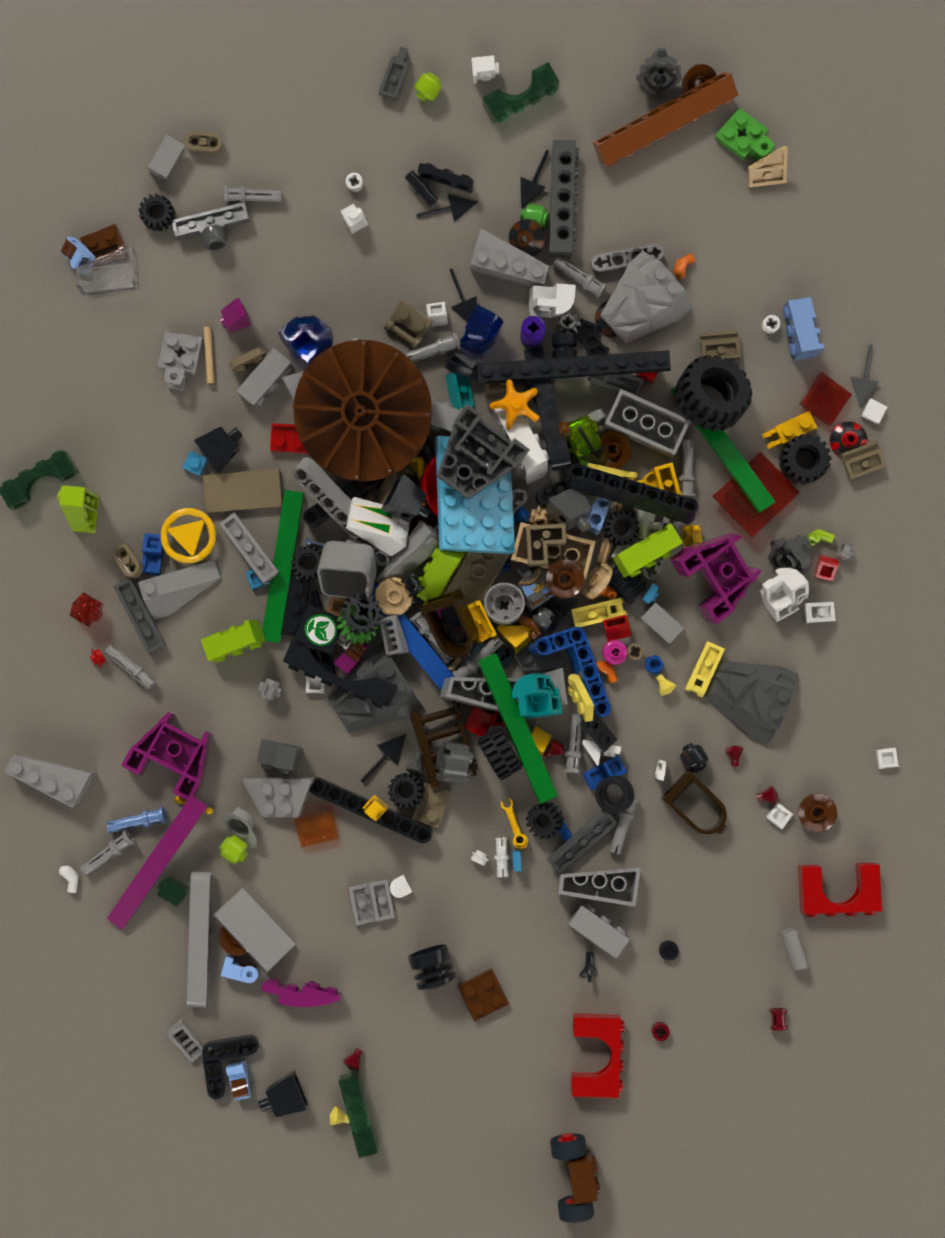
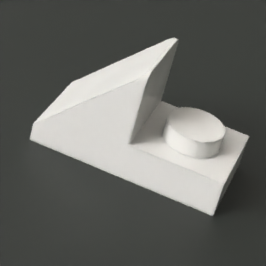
(819, 612)
(595, 752)

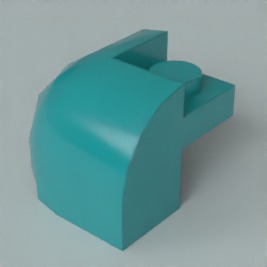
(537, 696)

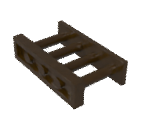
(424, 739)

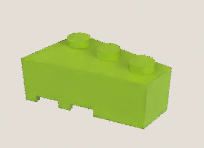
(79, 507)
(648, 551)
(439, 572)
(233, 641)

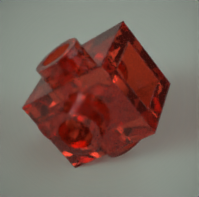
(86, 609)

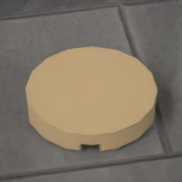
(597, 580)
(393, 597)

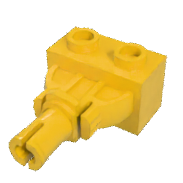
(663, 478)

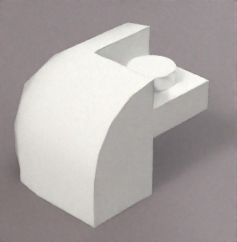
(551, 300)
(784, 592)

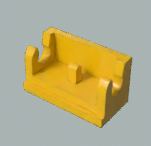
(482, 621)

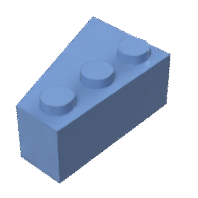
(802, 329)

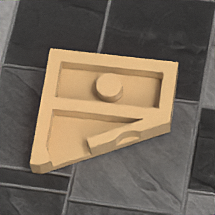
(770, 169)

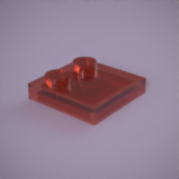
(825, 399)

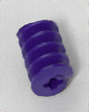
(534, 324)

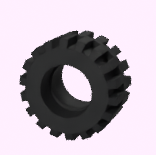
(816, 448)
(499, 753)

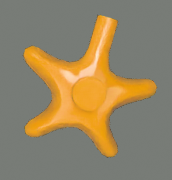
(515, 404)

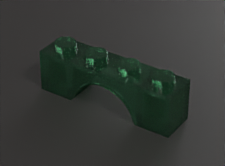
(501, 105)
(17, 491)
(360, 1123)

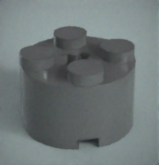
(453, 762)

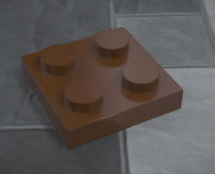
(483, 994)

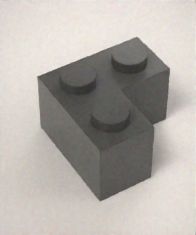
(278, 755)

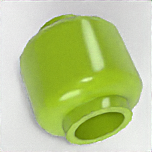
(428, 87)
(234, 849)

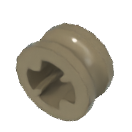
(640, 653)

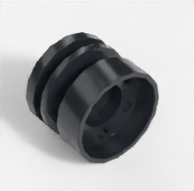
(433, 971)

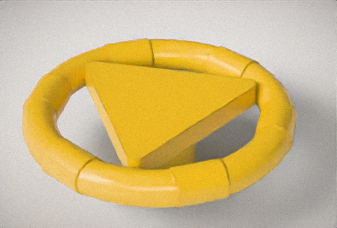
(188, 535)

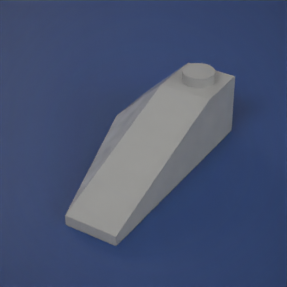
(173, 590)

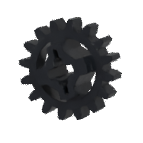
(366, 619)

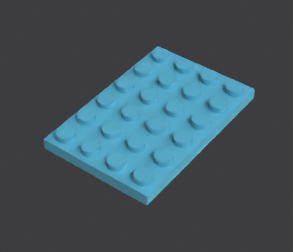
(475, 524)

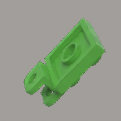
(756, 141)

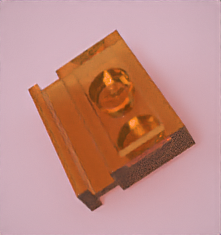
(316, 828)

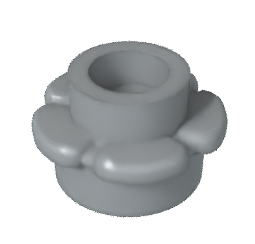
(845, 552)

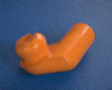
(680, 265)
(608, 592)
(607, 669)

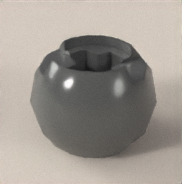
(543, 618)

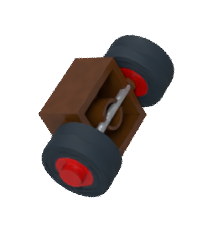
(582, 1179)

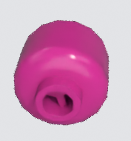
(607, 654)

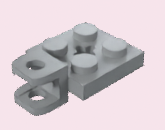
(177, 367)

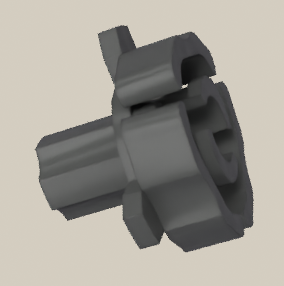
(659, 72)
(791, 552)

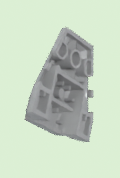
(645, 300)

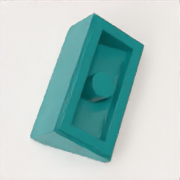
(459, 390)

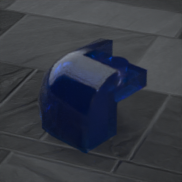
(481, 331)
(306, 337)

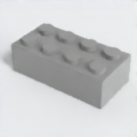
(647, 423)

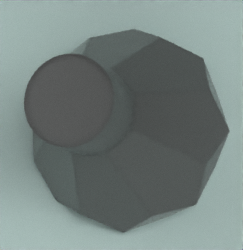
(416, 766)

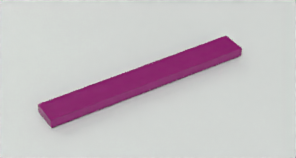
(157, 862)

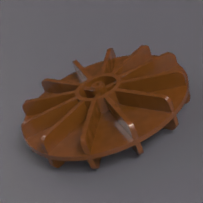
(362, 410)

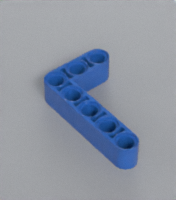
(578, 664)

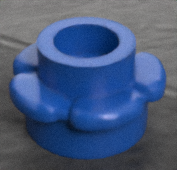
(657, 660)

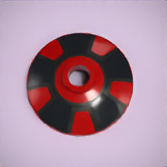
(839, 435)

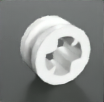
(351, 176)
(774, 319)

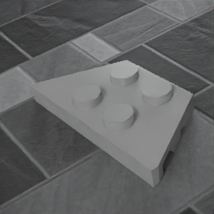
(279, 795)

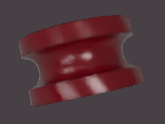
(665, 1028)

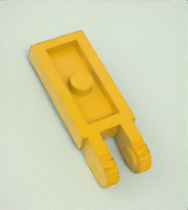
(788, 430)

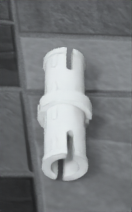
(502, 857)

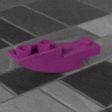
(309, 996)

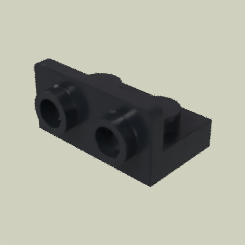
(598, 733)

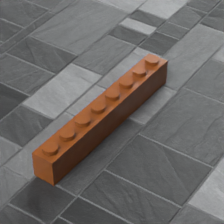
(665, 119)

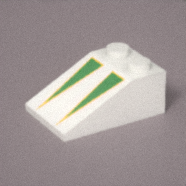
(377, 526)

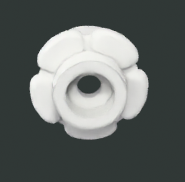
(479, 857)

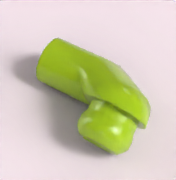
(818, 535)

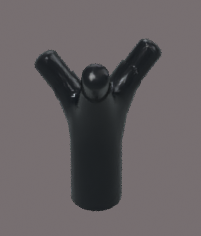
(589, 967)

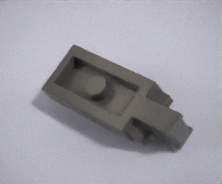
(395, 75)

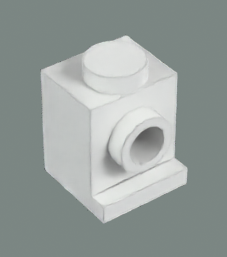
(484, 68)
(354, 218)

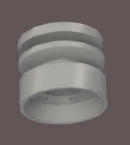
(505, 594)

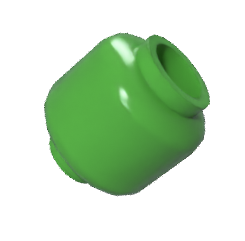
(537, 213)

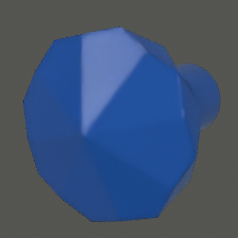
(522, 516)

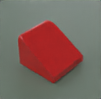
(826, 568)

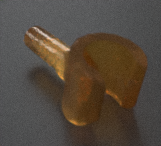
(564, 427)

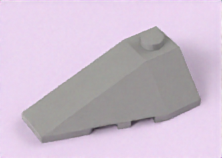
(418, 550)

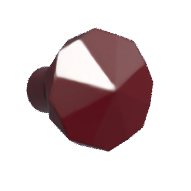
(555, 748)
(734, 753)
(769, 795)
(353, 1060)

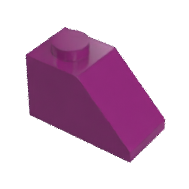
(234, 316)

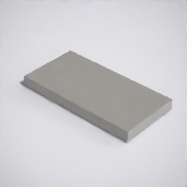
(254, 930)

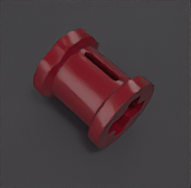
(778, 1019)

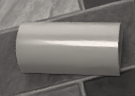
(794, 949)

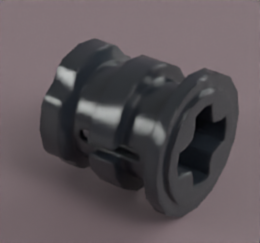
(412, 584)

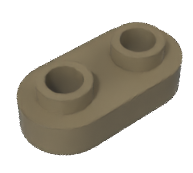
(204, 140)
(254, 356)
(129, 562)

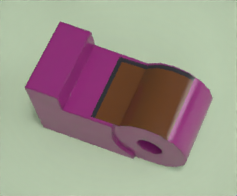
(351, 656)

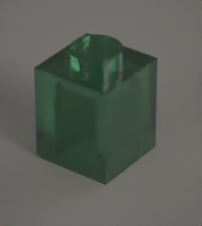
(172, 890)

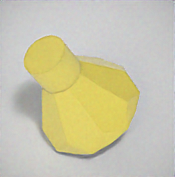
(665, 685)
(338, 1116)

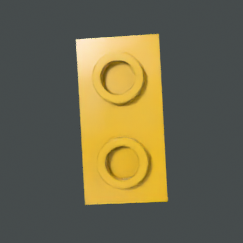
(691, 535)

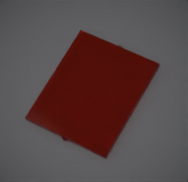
(739, 507)

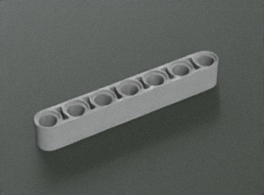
(332, 500)
(199, 939)

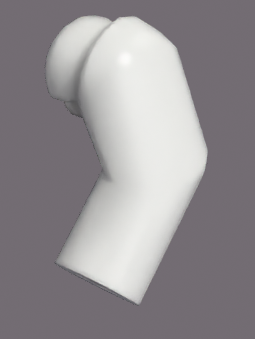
(71, 876)

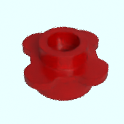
(97, 657)

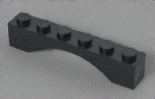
(306, 659)

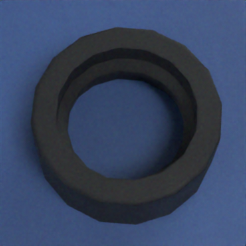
(602, 799)

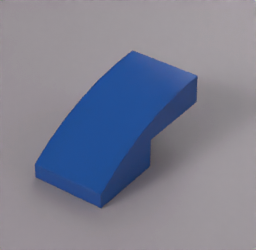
(152, 554)
(606, 769)

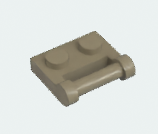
(413, 320)

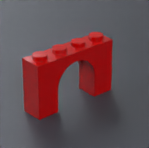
(865, 898)
(607, 1081)

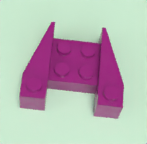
(723, 571)
(173, 750)

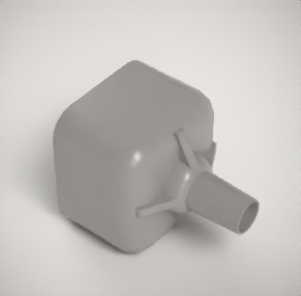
(347, 569)

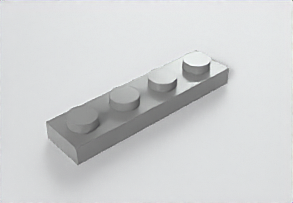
(249, 548)

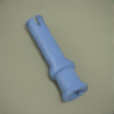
(145, 819)

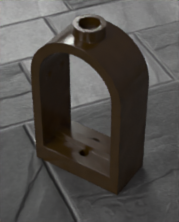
(444, 643)
(679, 787)

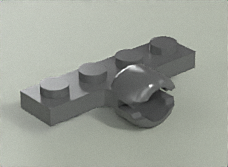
(211, 224)

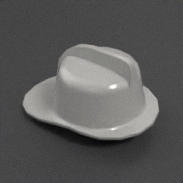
(241, 824)

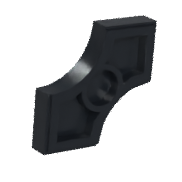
(589, 338)

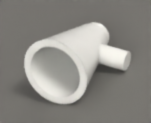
(646, 523)

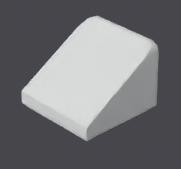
(438, 313)

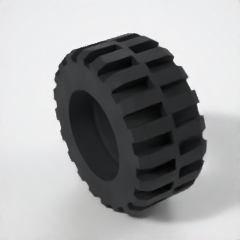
(726, 379)

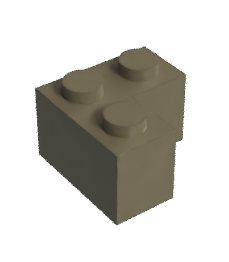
(539, 538)

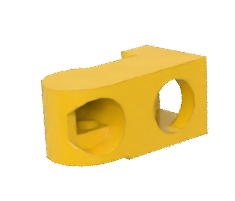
(375, 808)

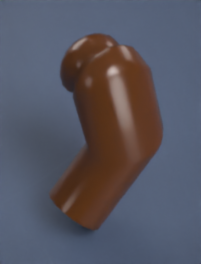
(534, 632)

